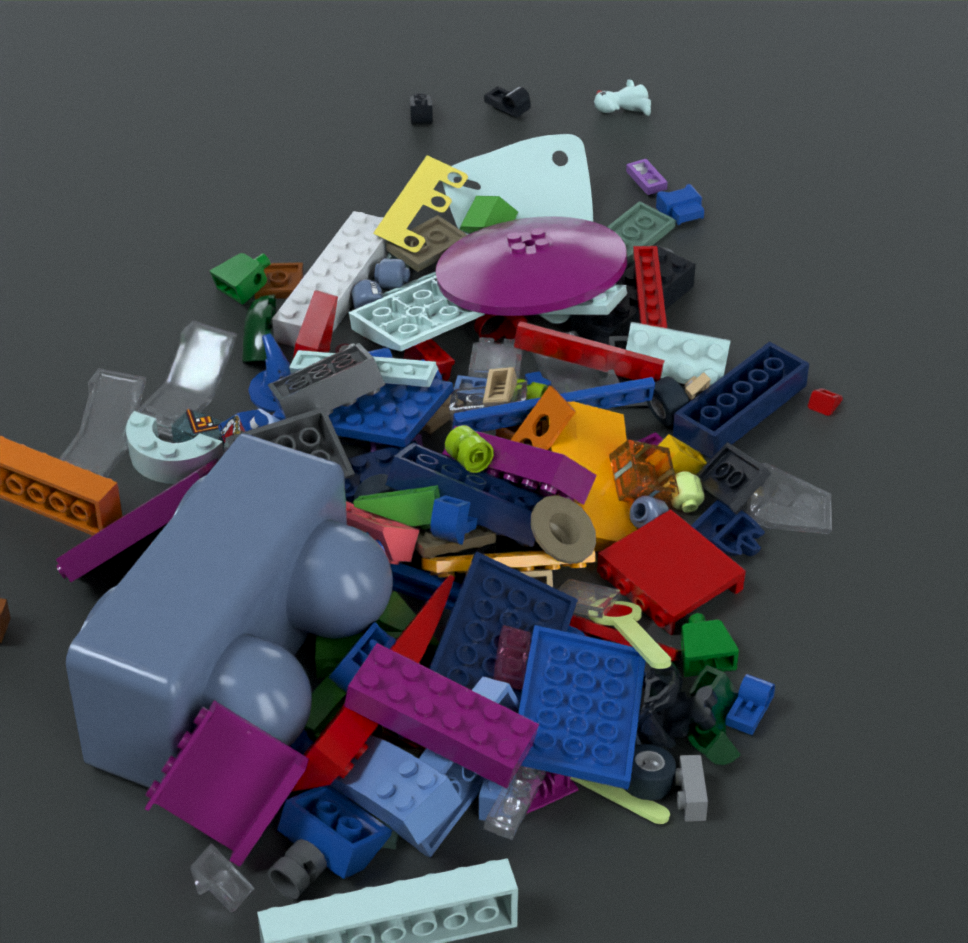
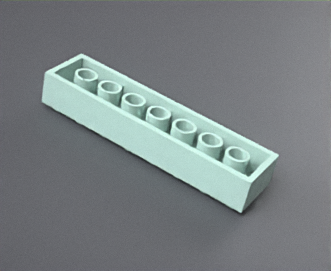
(406, 911)

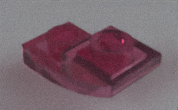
(512, 656)

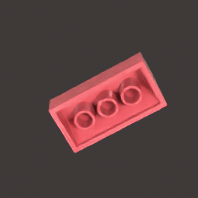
(395, 537)

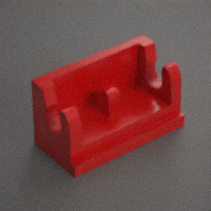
(431, 352)

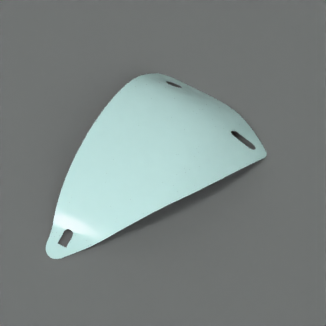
(529, 182)

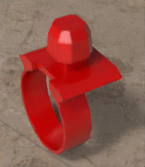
(506, 328)

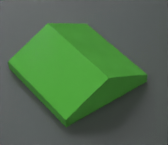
(487, 212)

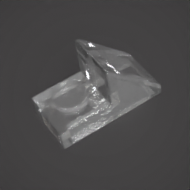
(216, 874)

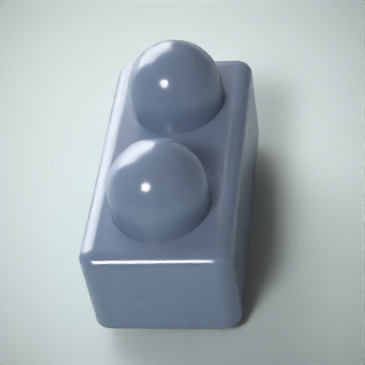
(224, 608)

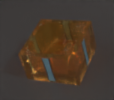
(643, 471)

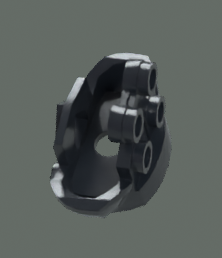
(669, 710)

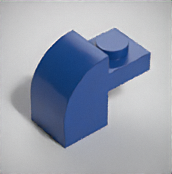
(451, 519)

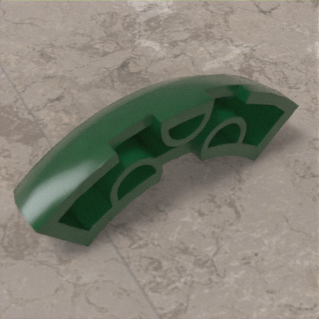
(256, 325)
(714, 742)

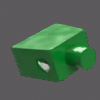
(241, 276)
(707, 644)

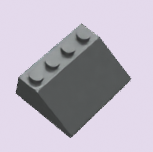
(328, 383)
(307, 433)

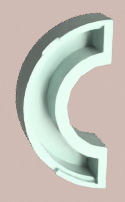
(166, 460)

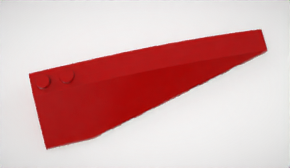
(348, 730)

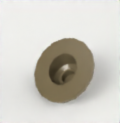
(563, 529)

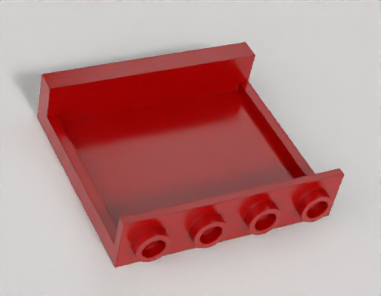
(668, 569)

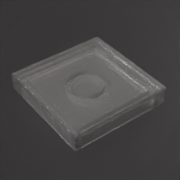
(592, 598)

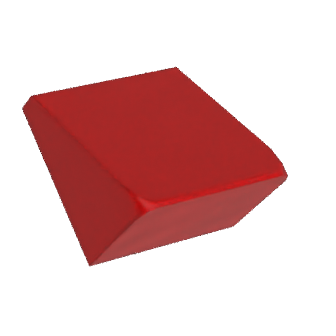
(824, 401)

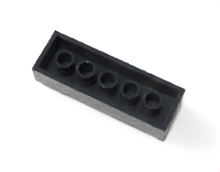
(676, 279)

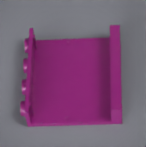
(227, 779)

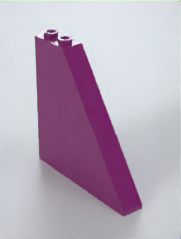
(128, 528)

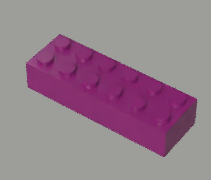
(538, 469)
(441, 715)

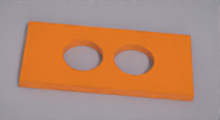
(559, 413)

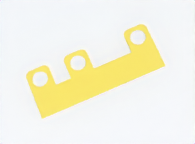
(415, 194)

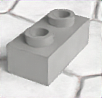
(693, 793)

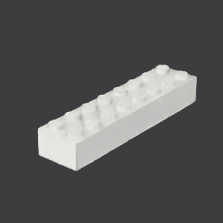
(342, 264)

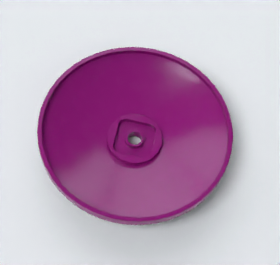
(531, 266)

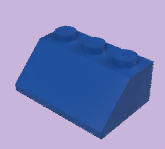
(336, 827)

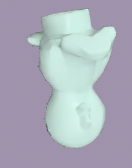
(629, 98)

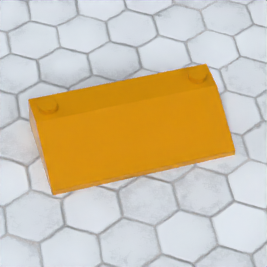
(589, 441)

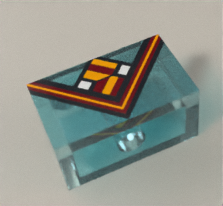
(193, 424)

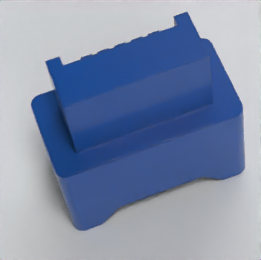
(681, 204)

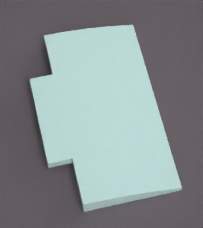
(409, 315)

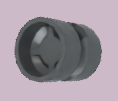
(297, 869)

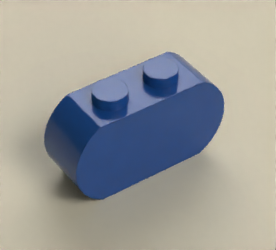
(353, 660)

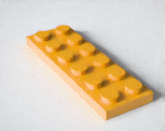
(519, 560)

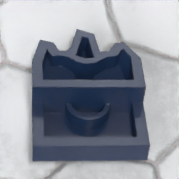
(729, 531)

